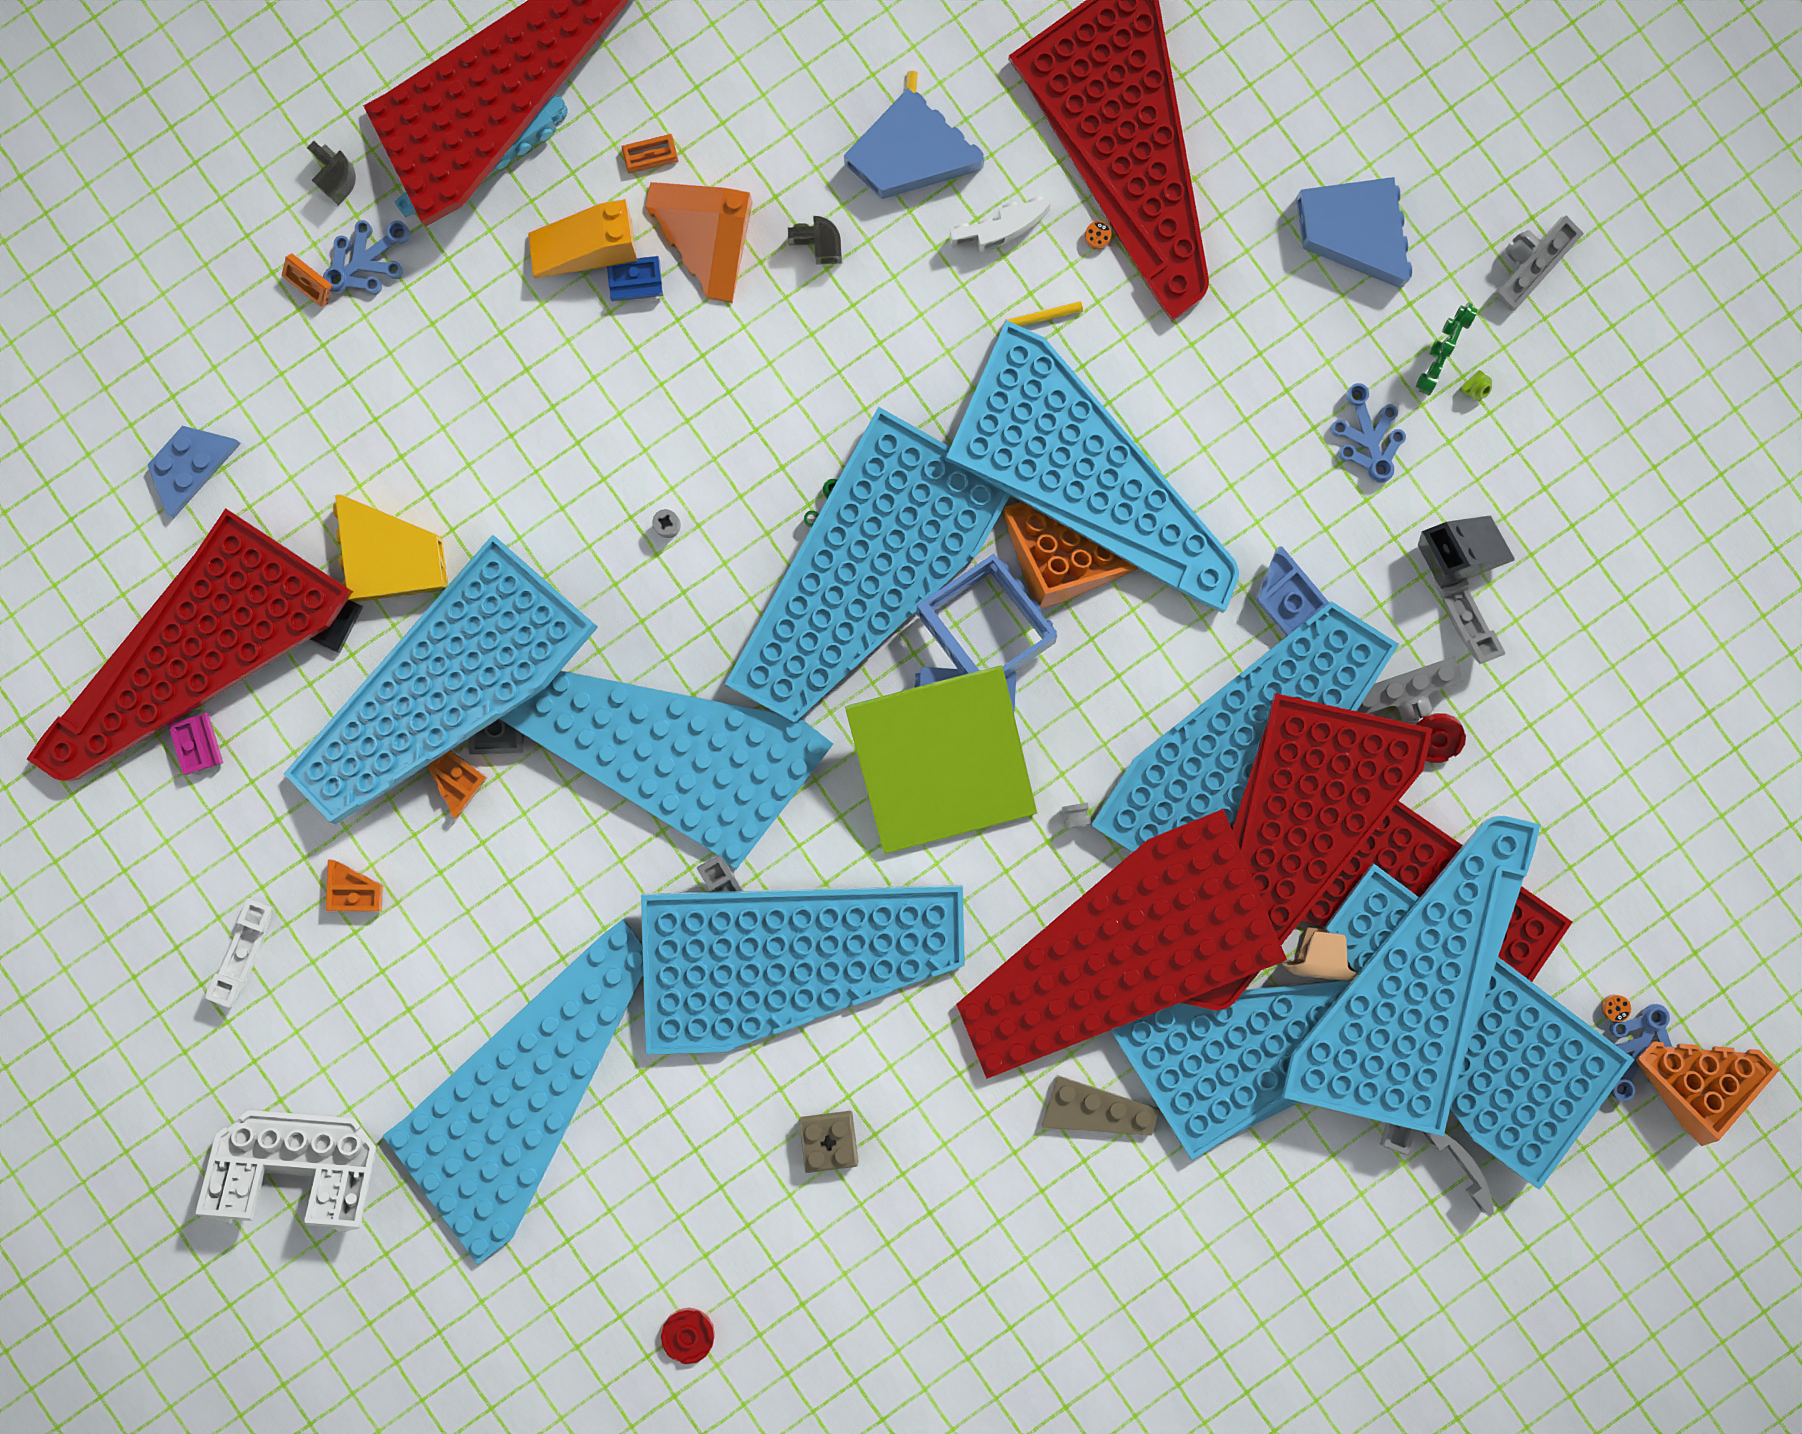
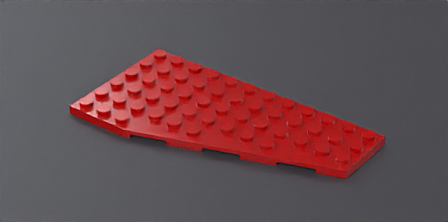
(1138, 941)

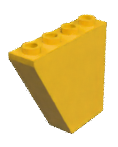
(386, 554)

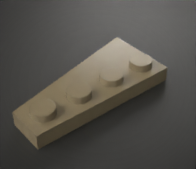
(1093, 1109)

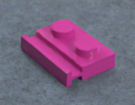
(195, 743)

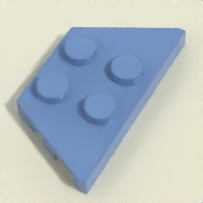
(187, 465)
(1288, 593)

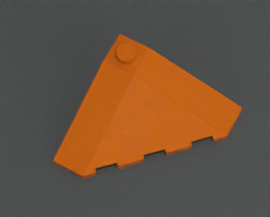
(707, 230)
(1057, 559)
(1706, 1086)

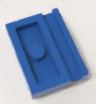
(635, 279)

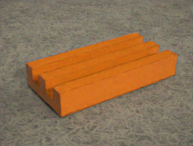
(651, 163)
(306, 280)

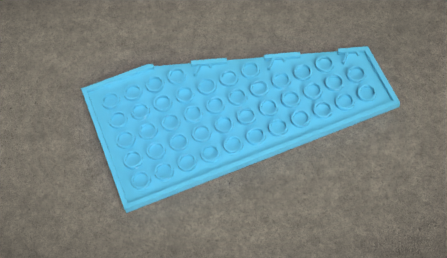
(876, 550)
(460, 667)
(1211, 751)
(1530, 1063)

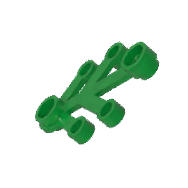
(1441, 350)

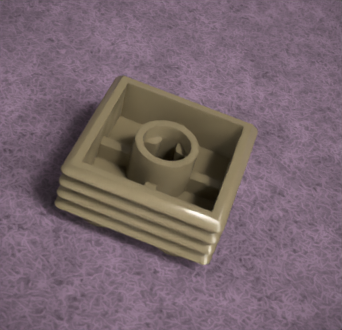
(839, 1128)

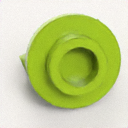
(1477, 386)

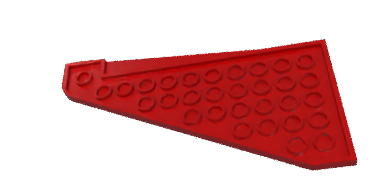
(475, 101)
(1115, 108)
(212, 627)
(1312, 803)

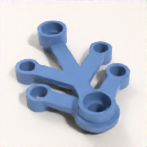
(363, 259)
(1369, 438)
(1640, 1043)

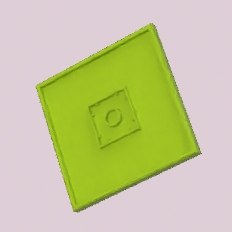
(941, 759)

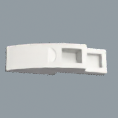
(1012, 222)

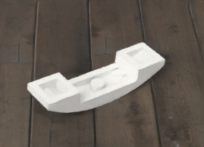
(241, 954)

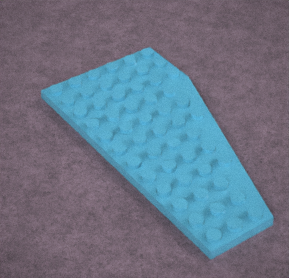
(772, 960)

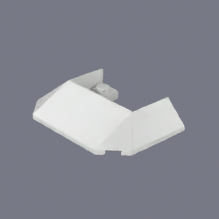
(289, 1144)

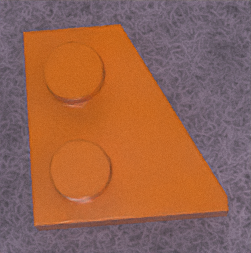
(456, 781)
(351, 890)

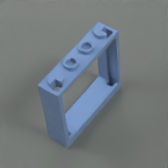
(1015, 590)

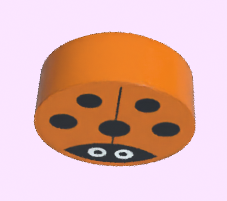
(1098, 235)
(1616, 1008)

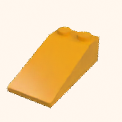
(584, 241)

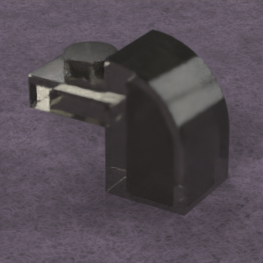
(336, 176)
(823, 235)

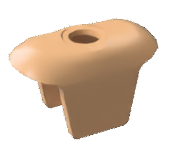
(1321, 956)

